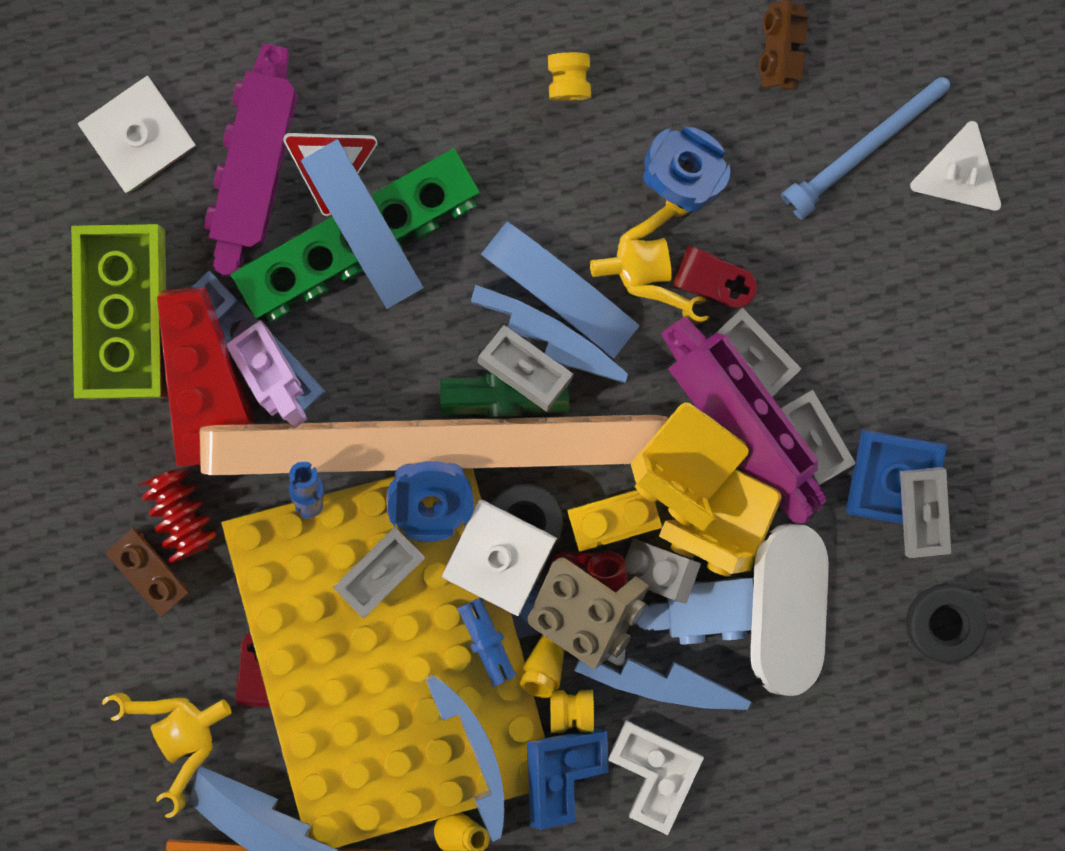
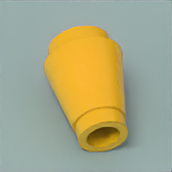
(542, 669)
(460, 834)

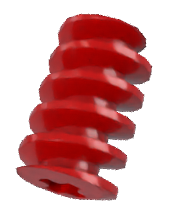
(177, 513)

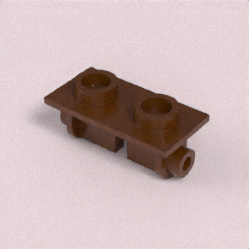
(784, 25)
(147, 572)

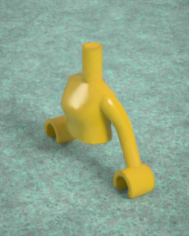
(647, 263)
(177, 735)

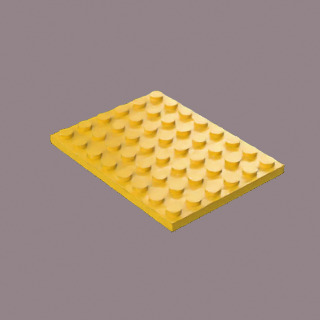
(354, 690)

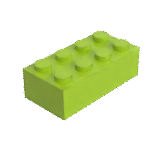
(116, 311)

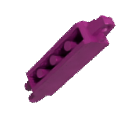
(253, 159)
(734, 397)

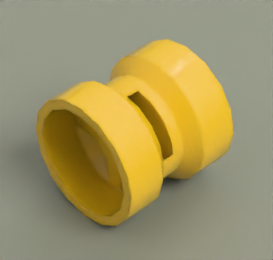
(569, 76)
(572, 711)

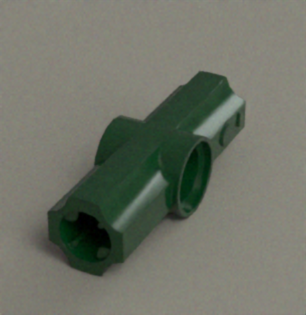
(490, 397)

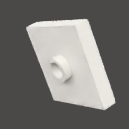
(137, 135)
(499, 557)

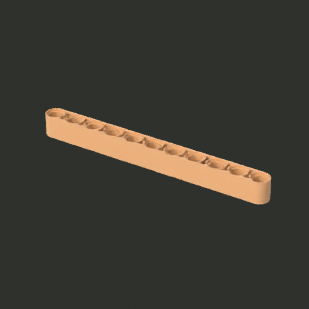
(397, 443)

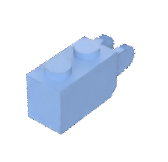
(711, 609)

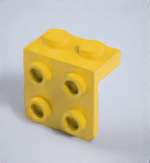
(687, 464)
(742, 518)

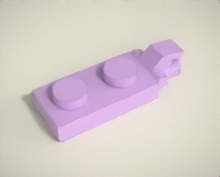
(268, 373)

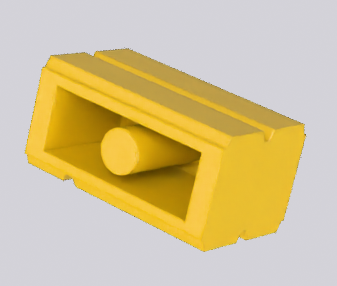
(613, 519)

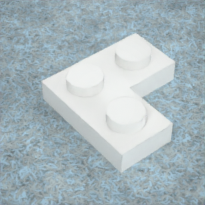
(667, 774)

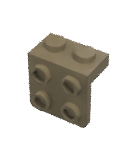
(585, 613)

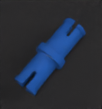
(305, 487)
(487, 641)

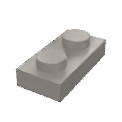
(760, 351)
(525, 368)
(820, 435)
(925, 512)
(661, 570)
(379, 572)

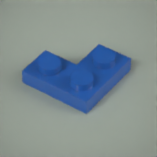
(552, 772)

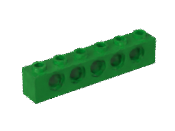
(257, 277)

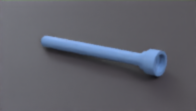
(806, 194)

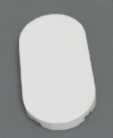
(789, 609)

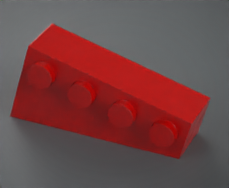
(199, 371)

